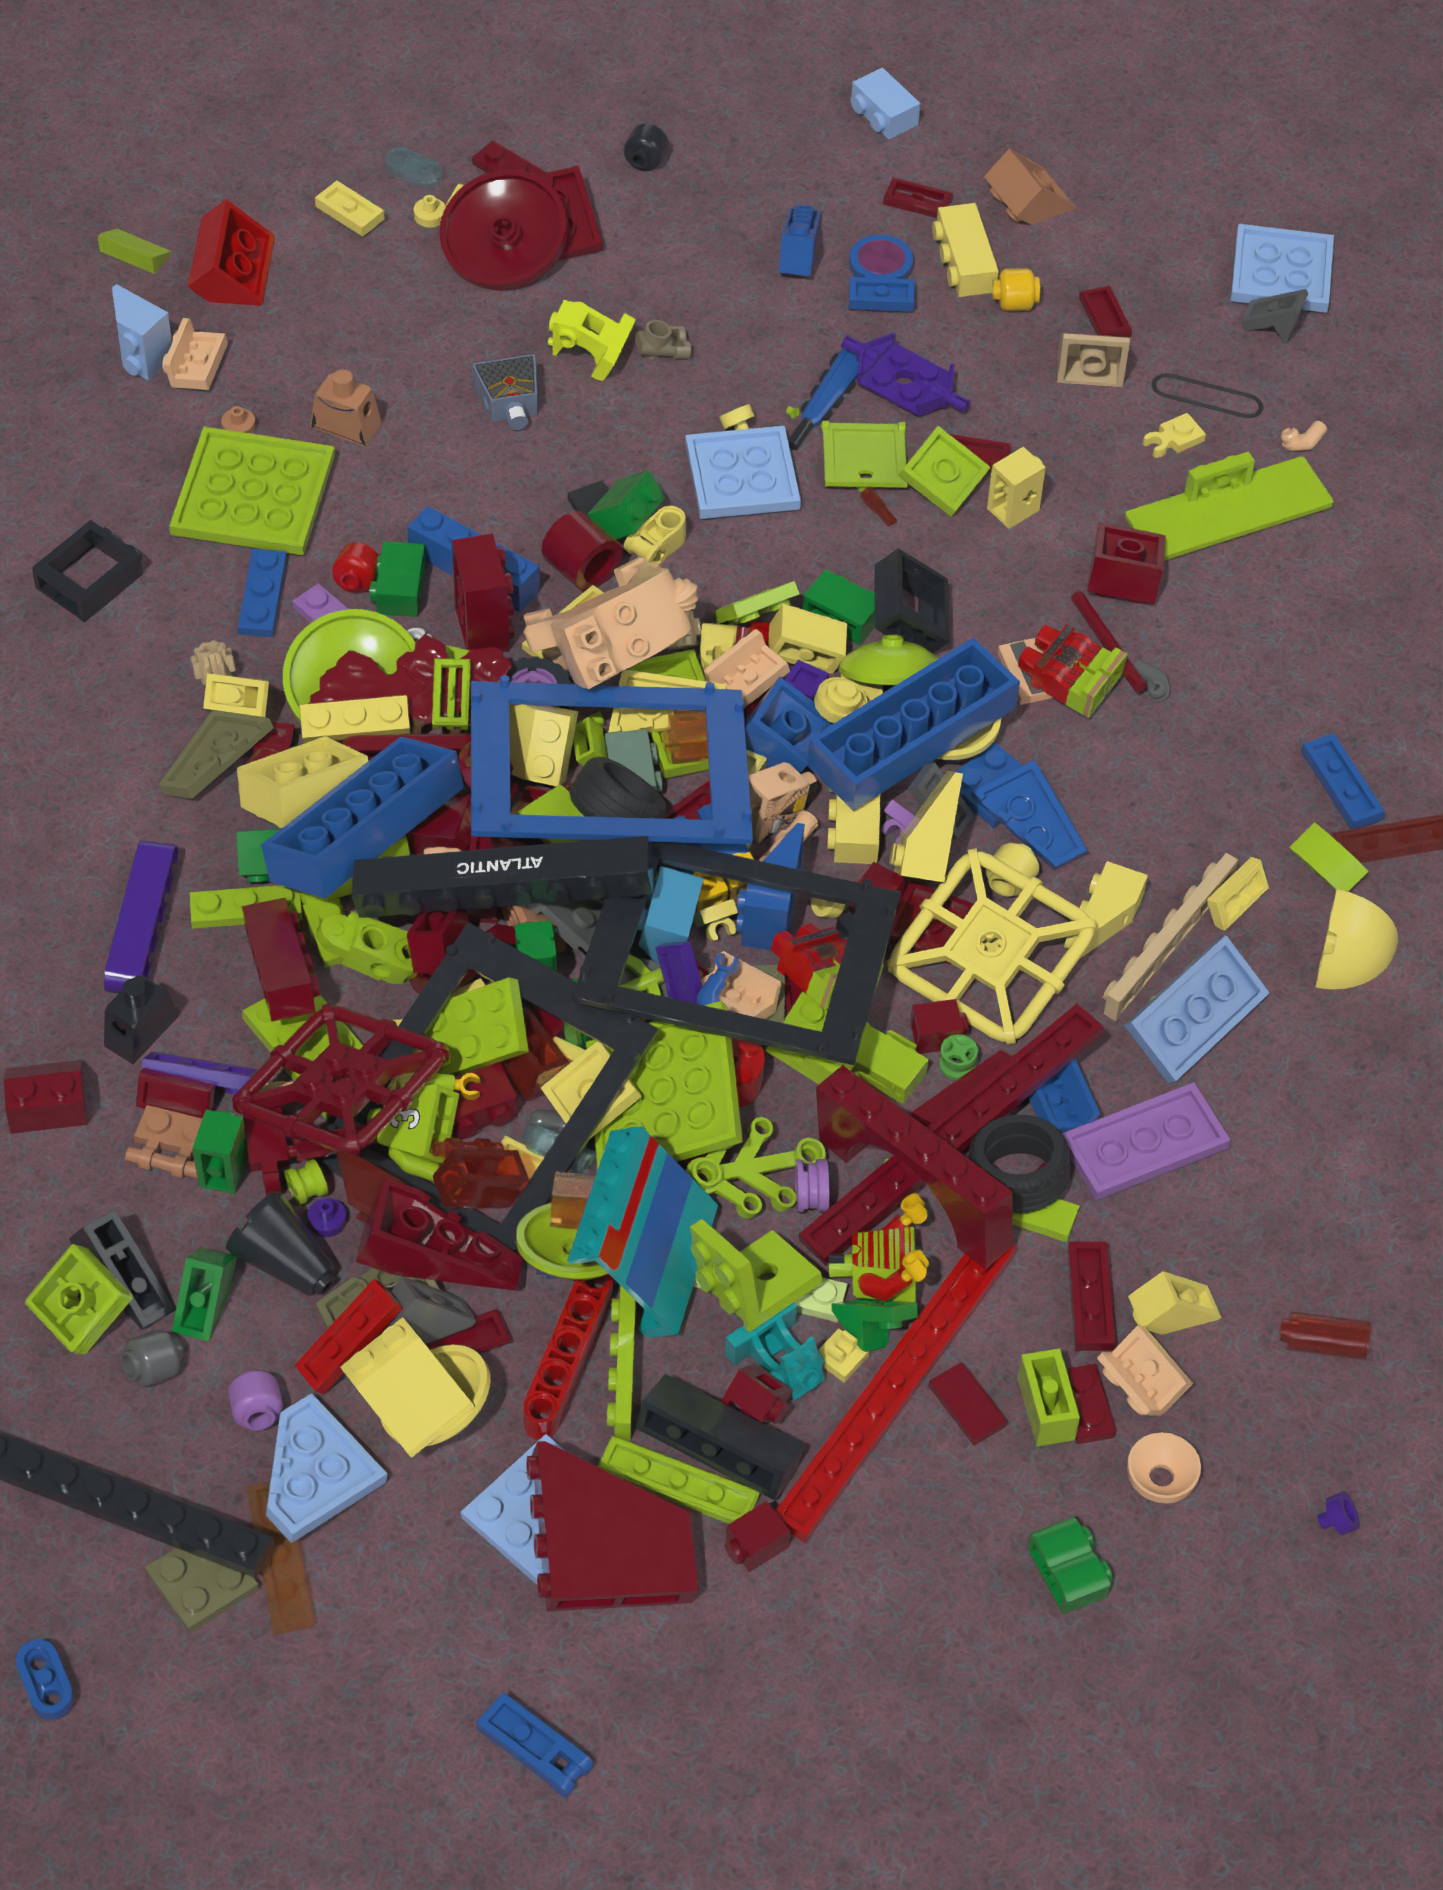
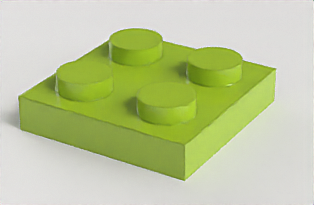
(944, 471)
(765, 601)

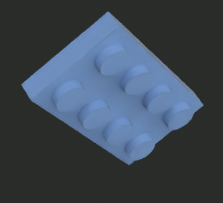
(1196, 1009)

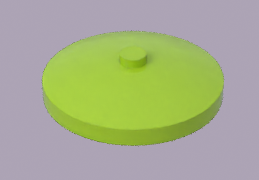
(329, 639)

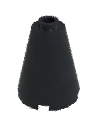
(282, 1246)

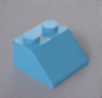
(669, 910)

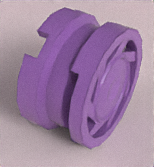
(812, 1185)

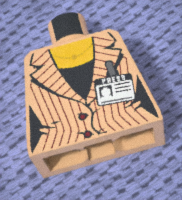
(777, 798)

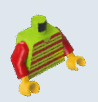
(886, 1259)

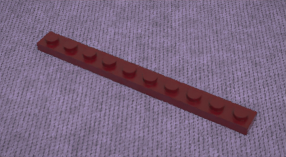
(957, 1126)

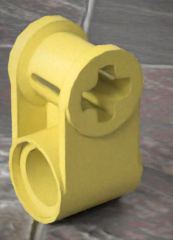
(658, 535)
(715, 641)

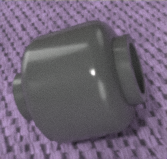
(151, 1358)

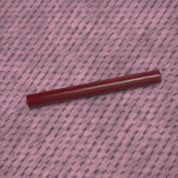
(1107, 639)

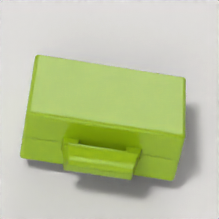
(890, 1063)

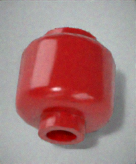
(357, 565)

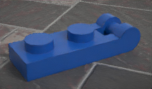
(533, 1744)

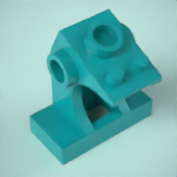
(797, 1368)

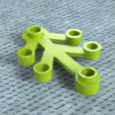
(750, 1170)

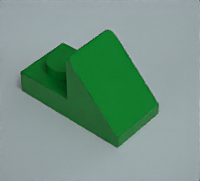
(871, 1319)

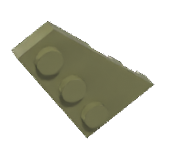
(212, 750)

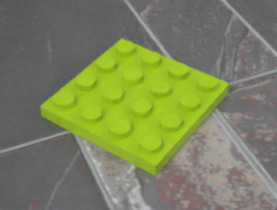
(252, 490)
(685, 1093)

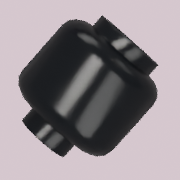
(647, 145)

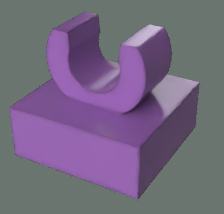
(900, 816)

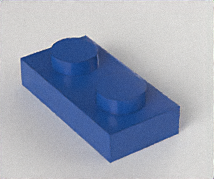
(881, 294)

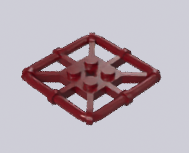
(320, 1081)

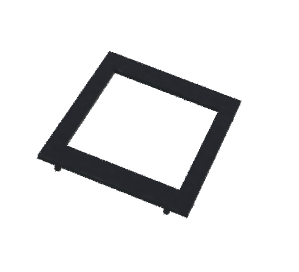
(854, 984)
(552, 993)

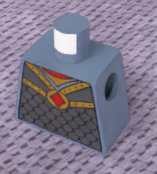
(507, 389)

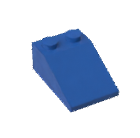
(765, 909)

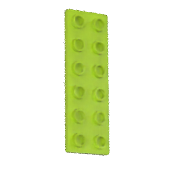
(1231, 501)

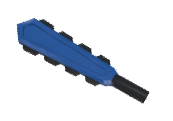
(826, 396)

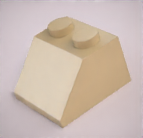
(1092, 359)

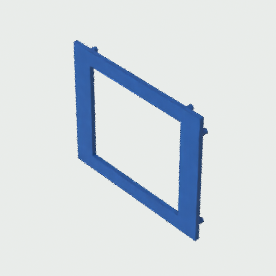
(726, 760)

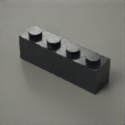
(719, 1436)

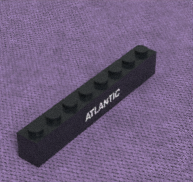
(503, 877)

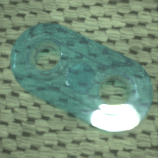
(413, 167)
(540, 1140)

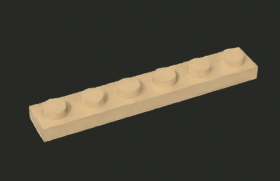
(1161, 945)

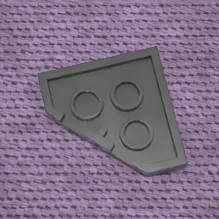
(574, 919)

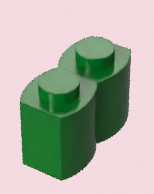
(1069, 1564)

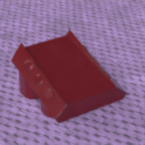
(445, 827)

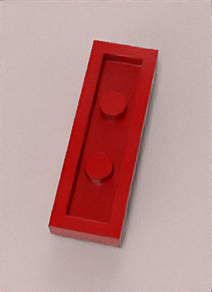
(348, 1335)

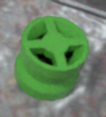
(961, 1048)

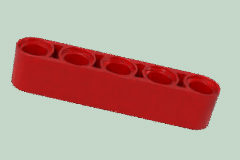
(566, 1366)

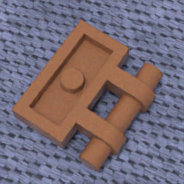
(165, 1131)

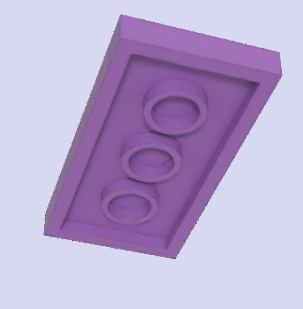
(1145, 1141)

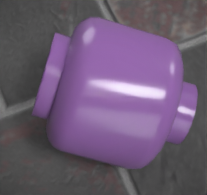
(255, 1400)

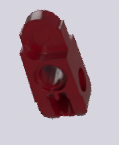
(266, 1150)

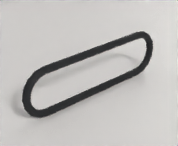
(1154, 382)

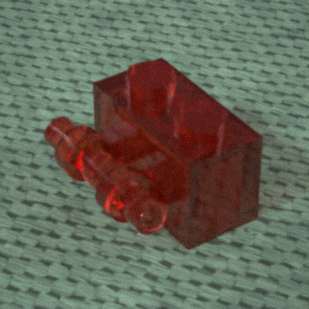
(478, 1174)

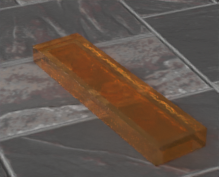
(281, 1571)

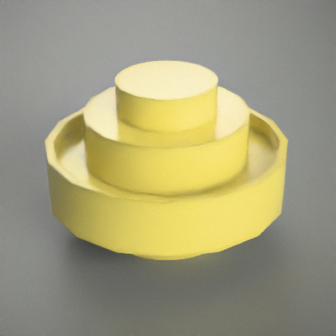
(838, 698)

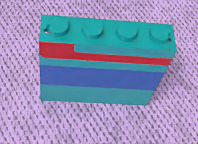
(641, 1227)

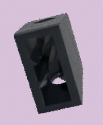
(141, 1013)

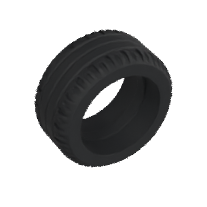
(613, 790)
(1027, 1136)

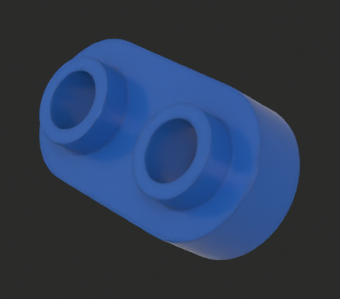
(45, 1681)

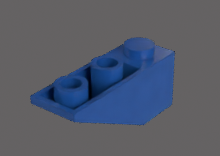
(799, 240)

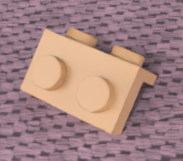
(193, 357)
(748, 667)
(749, 990)
(1145, 1373)

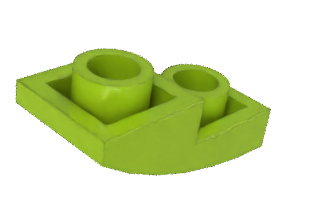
(1328, 859)

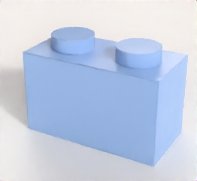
(885, 103)

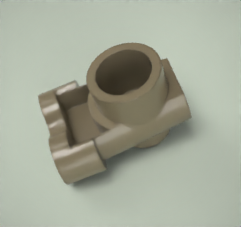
(663, 340)

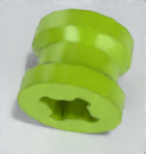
(306, 1182)

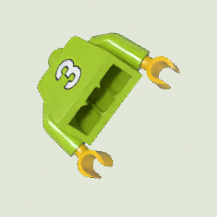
(424, 1122)

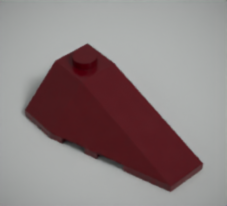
(421, 1241)

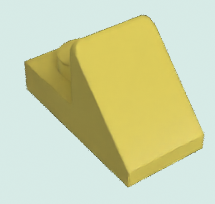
(236, 694)

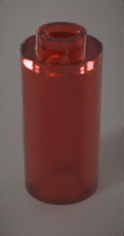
(1325, 1335)

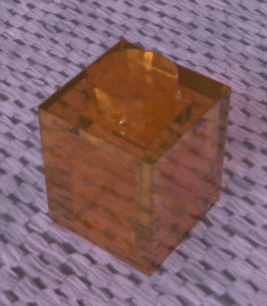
(686, 737)
(569, 1199)

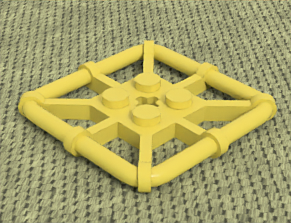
(987, 922)

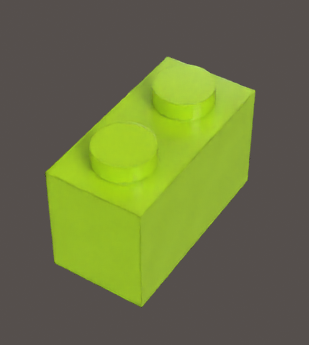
(1048, 1397)

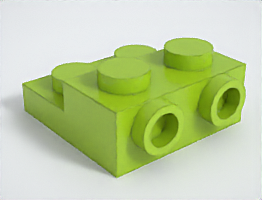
(809, 1015)

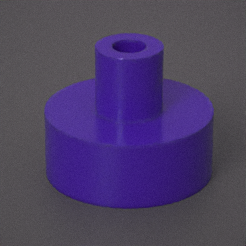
(326, 1217)
(1339, 1514)

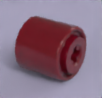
(581, 550)

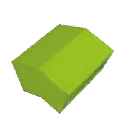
(588, 732)

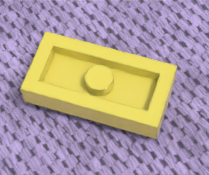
(349, 208)

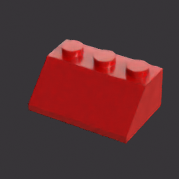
(231, 257)

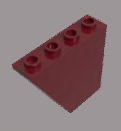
(605, 1538)

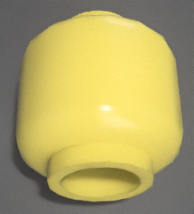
(1018, 857)

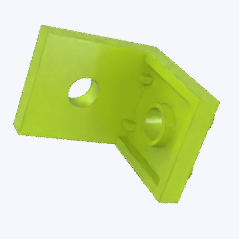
(735, 1274)

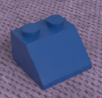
(783, 726)

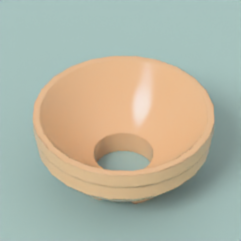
(1166, 1452)

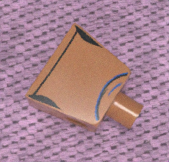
(346, 409)

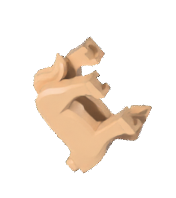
(616, 626)

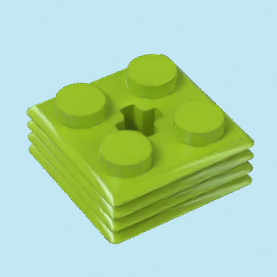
(56, 1301)

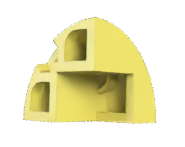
(1357, 943)

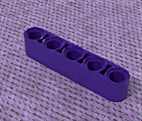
(140, 913)

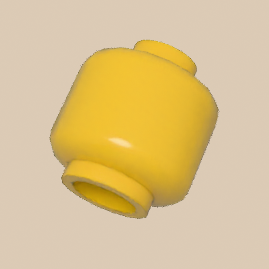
(1016, 289)

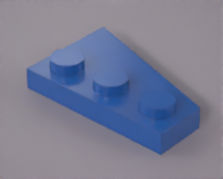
(1033, 814)

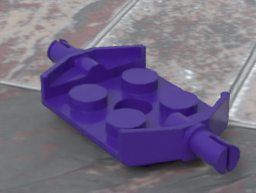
(885, 361)

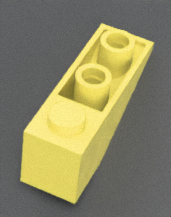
(1113, 902)

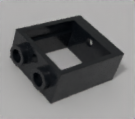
(70, 595)
(931, 623)

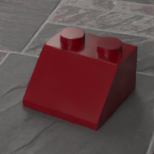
(1126, 563)
(45, 1096)

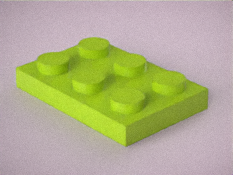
(481, 1027)

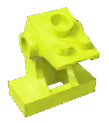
(569, 330)

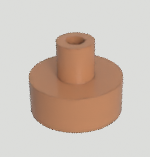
(238, 420)

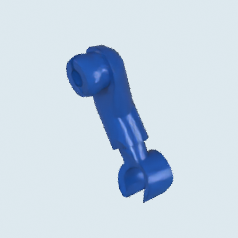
(716, 982)

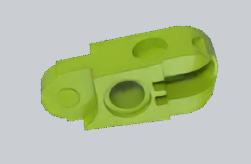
(388, 952)

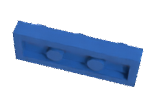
(262, 593)
(1342, 781)

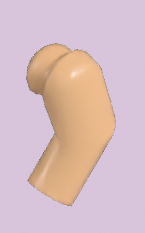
(1299, 442)

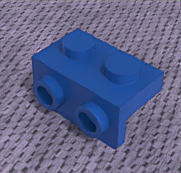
(1065, 1099)

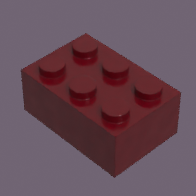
(482, 592)

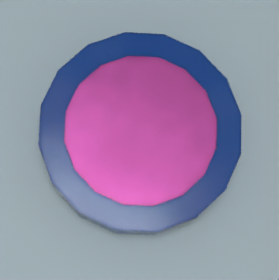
(881, 257)

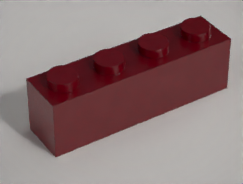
(281, 959)

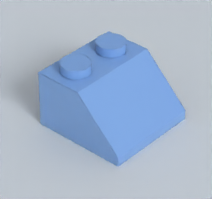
(141, 332)

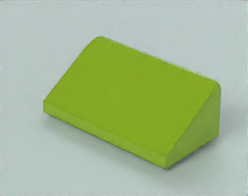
(133, 250)

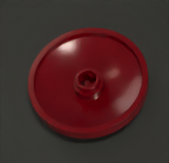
(504, 229)

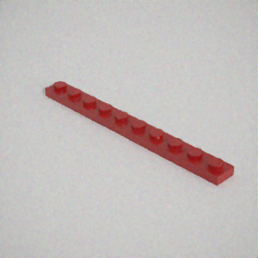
(887, 1394)

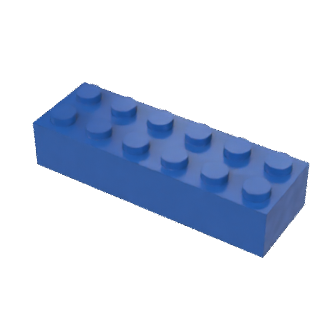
(912, 723)
(362, 816)

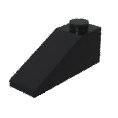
(117, 1251)

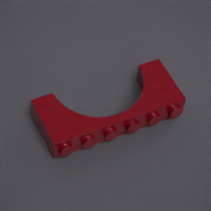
(975, 1202)

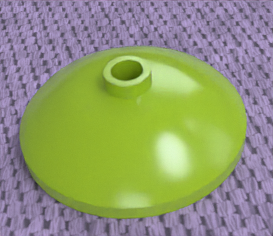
(885, 661)
(550, 1247)

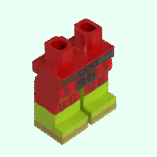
(1072, 668)
(811, 960)

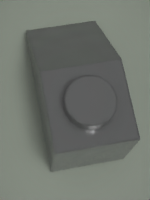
(430, 1311)

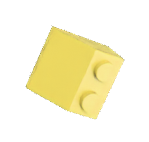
(541, 742)

